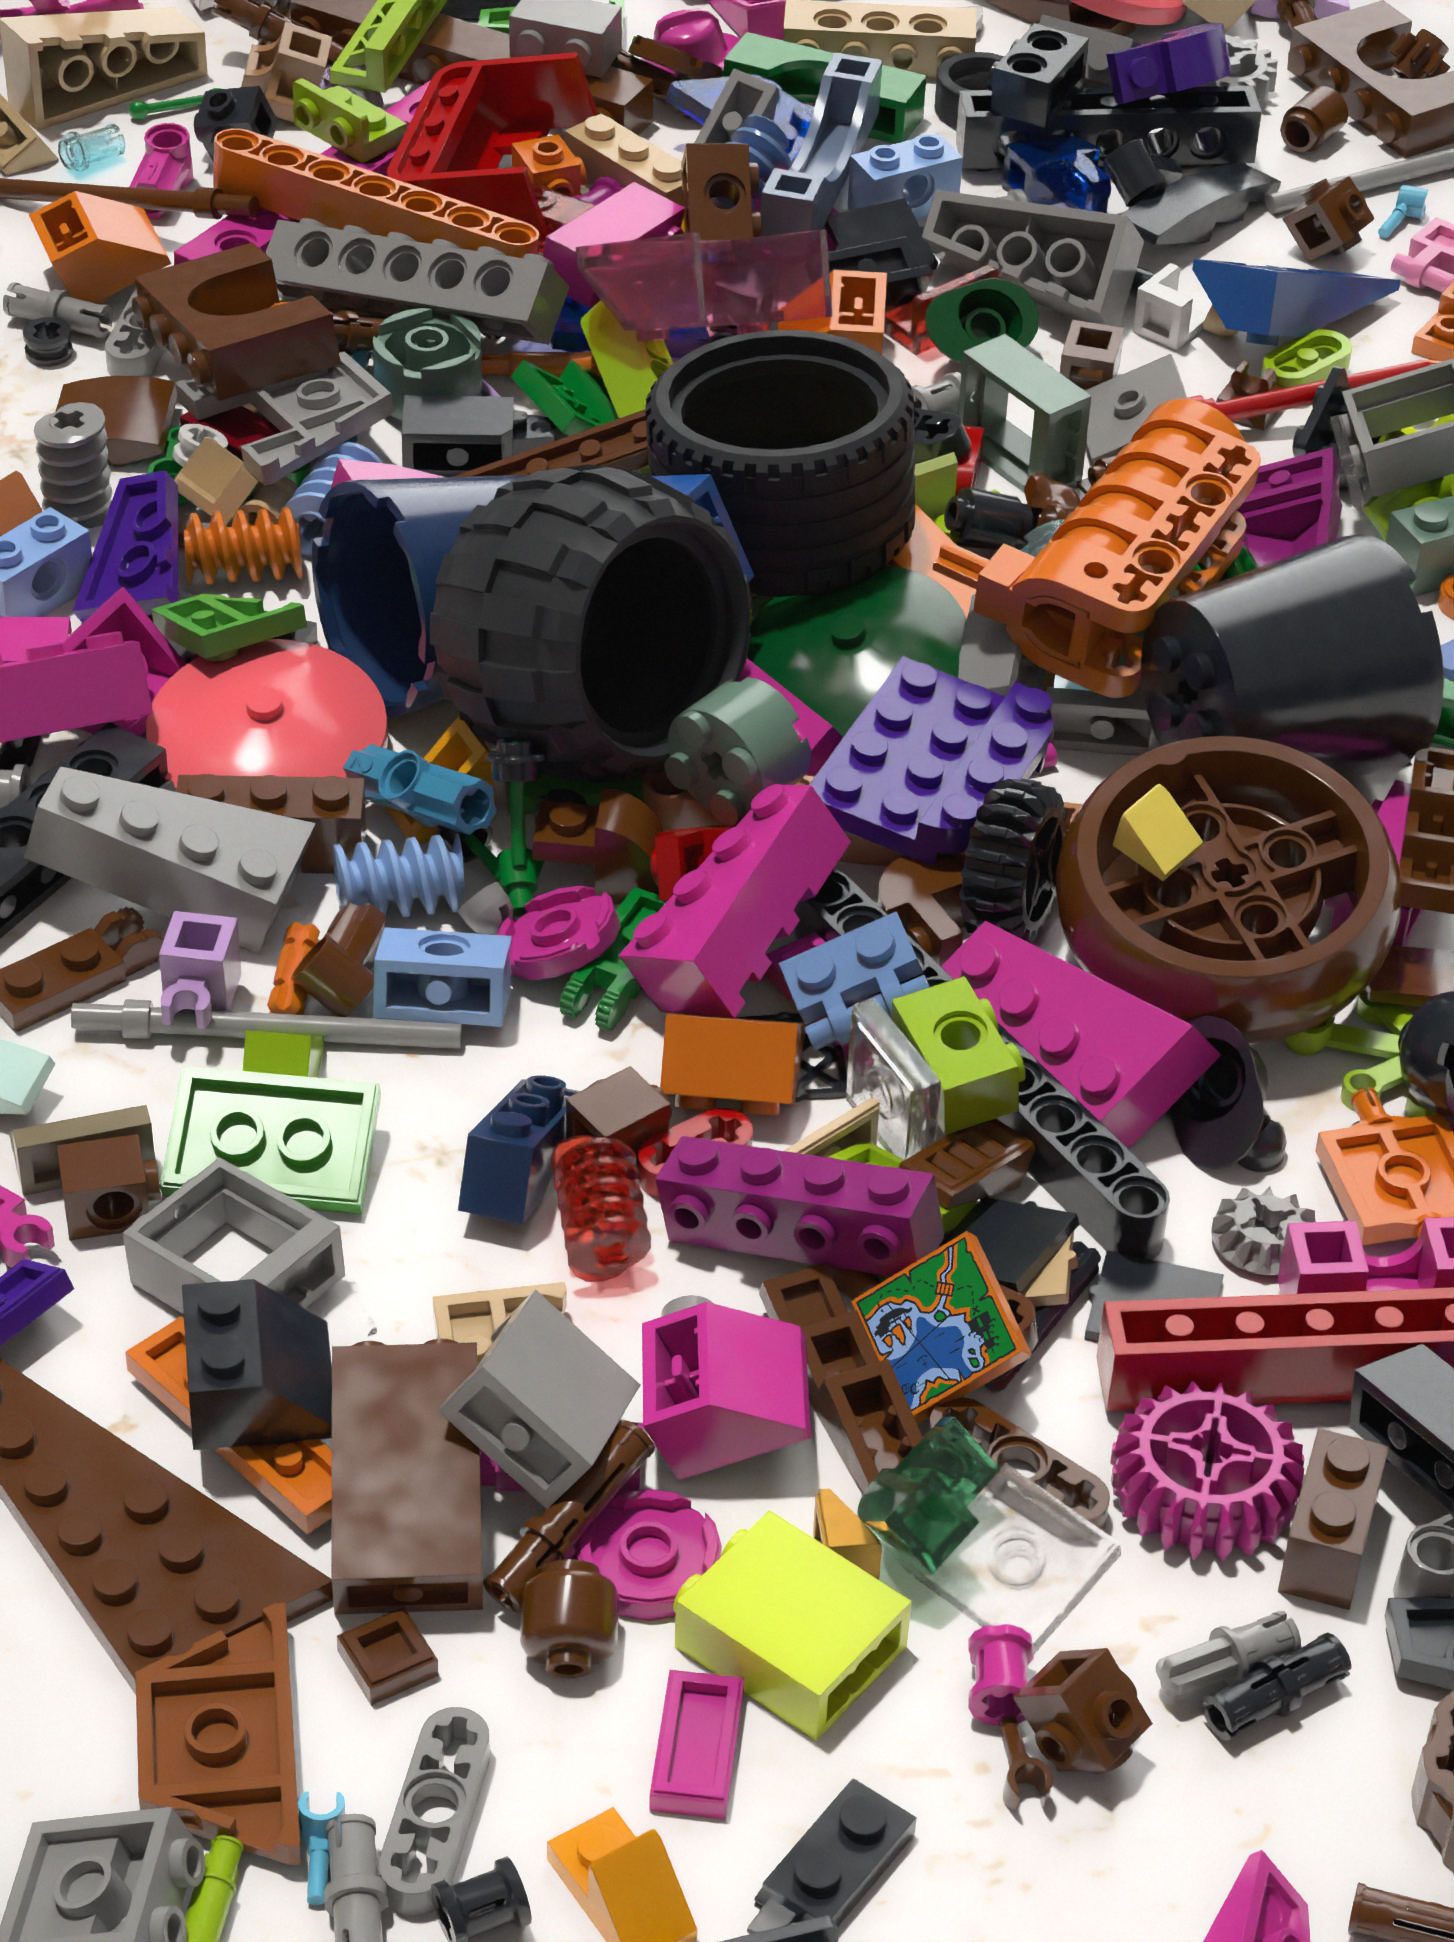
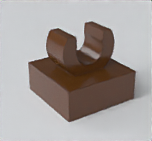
(1245, 385)

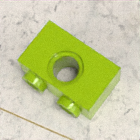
(964, 1050)

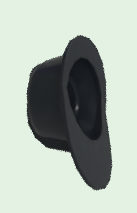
(1224, 1106)

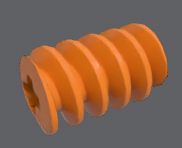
(242, 546)

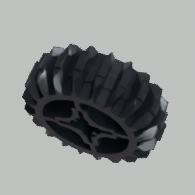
(1013, 858)

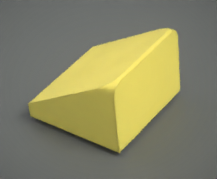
(1157, 833)

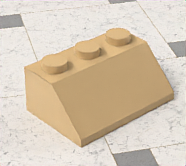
(624, 156)

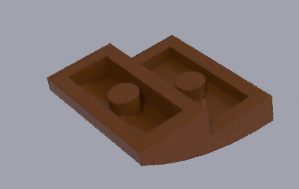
(135, 412)

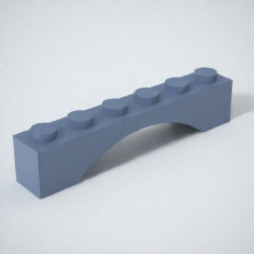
(839, 127)

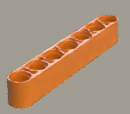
(342, 194)

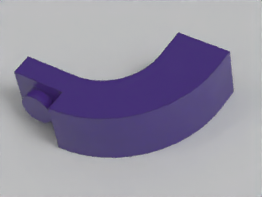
(1170, 65)

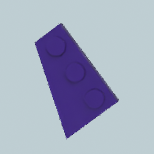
(135, 546)

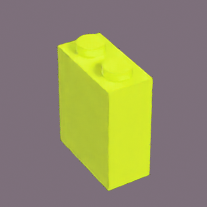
(791, 1623)

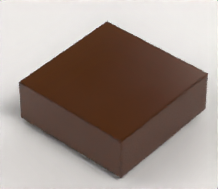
(387, 1655)

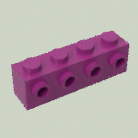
(798, 1206)

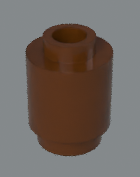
(1314, 119)

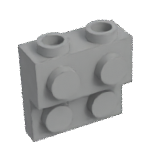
(104, 1879)

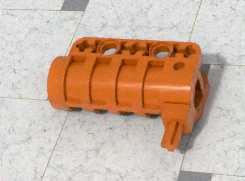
(1122, 549)

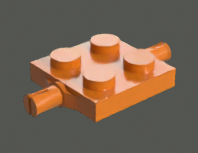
(1390, 1169)

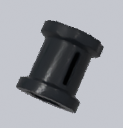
(482, 1902)

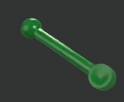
(139, 110)

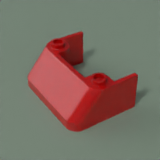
(476, 115)

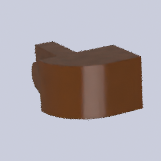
(611, 837)
(926, 902)

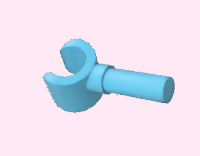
(1409, 203)
(313, 1836)

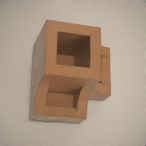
(277, 65)

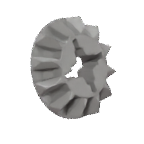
(1256, 1248)

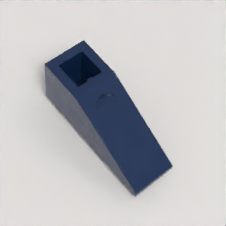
(511, 1151)

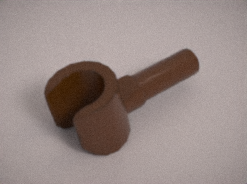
(1022, 1766)

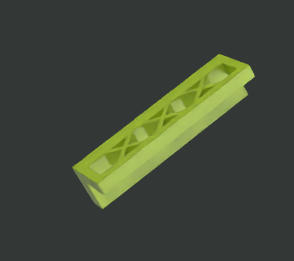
(384, 43)

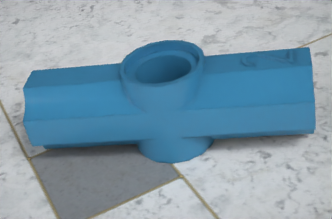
(423, 789)

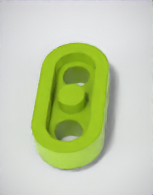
(1308, 358)

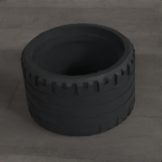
(803, 448)

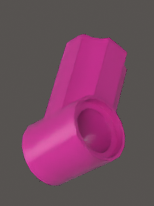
(166, 161)

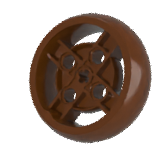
(1238, 914)

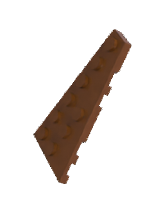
(131, 1540)

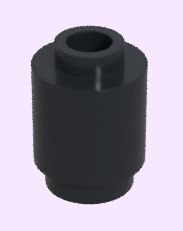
(988, 519)

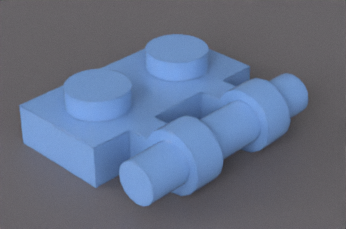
(848, 971)

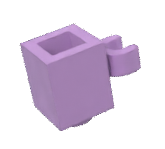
(199, 965)

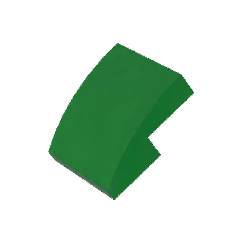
(571, 401)

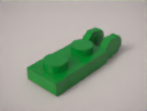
(608, 969)

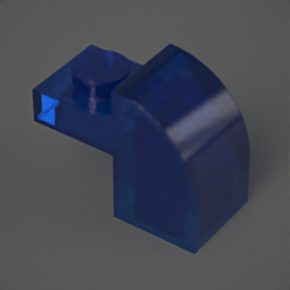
(1057, 171)

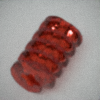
(599, 1206)

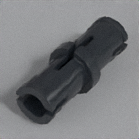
(1276, 1686)

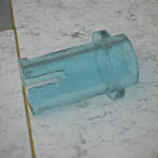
(80, 150)

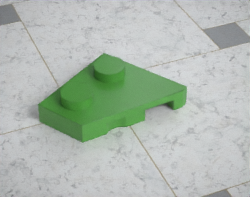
(221, 625)

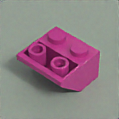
(722, 1386)

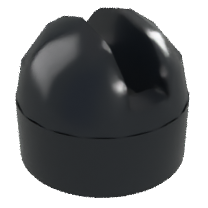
(1268, 1149)

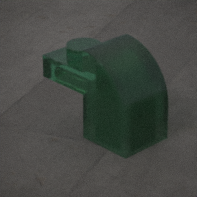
(924, 1501)

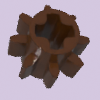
(1419, 56)

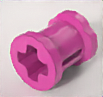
(1001, 1670)

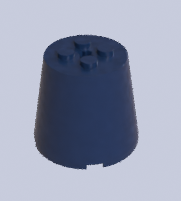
(380, 575)

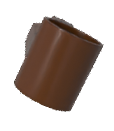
(341, 963)

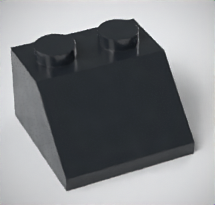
(254, 1366)

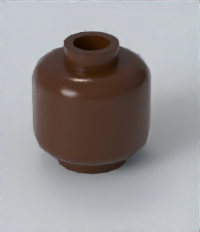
(569, 1617)

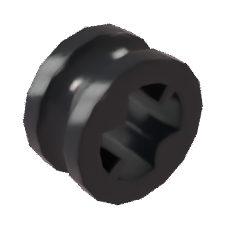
(47, 341)

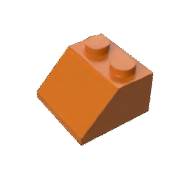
(731, 1061)

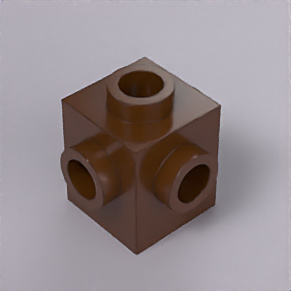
(1329, 218)
(1083, 1711)

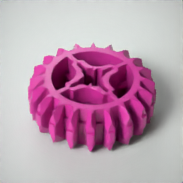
(1251, 1478)

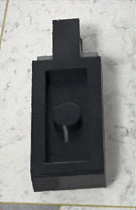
(835, 1860)

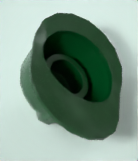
(980, 313)

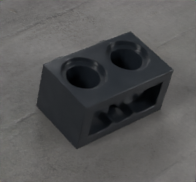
(1038, 75)

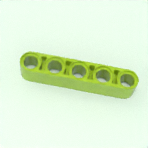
(624, 364)

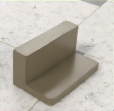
(36, 1147)

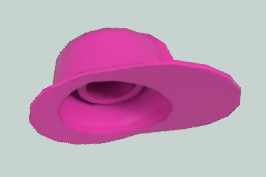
(695, 33)

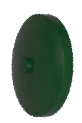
(846, 641)

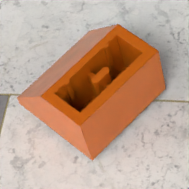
(98, 244)
(856, 309)

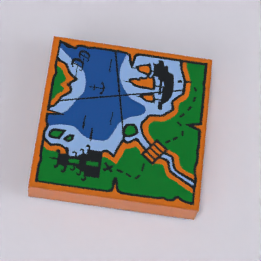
(943, 1325)

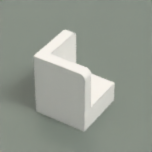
(1164, 312)

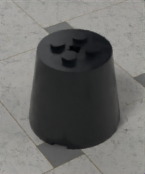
(1302, 656)

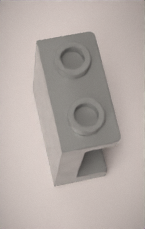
(541, 1400)

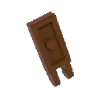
(77, 968)

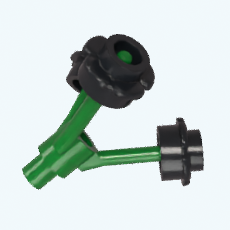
(514, 868)

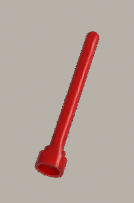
(1298, 395)

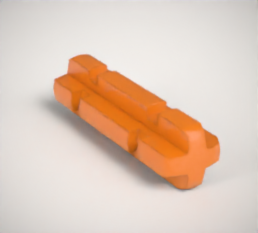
(287, 995)

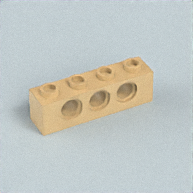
(899, 35)

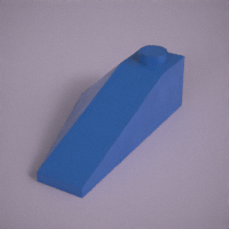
(1285, 300)

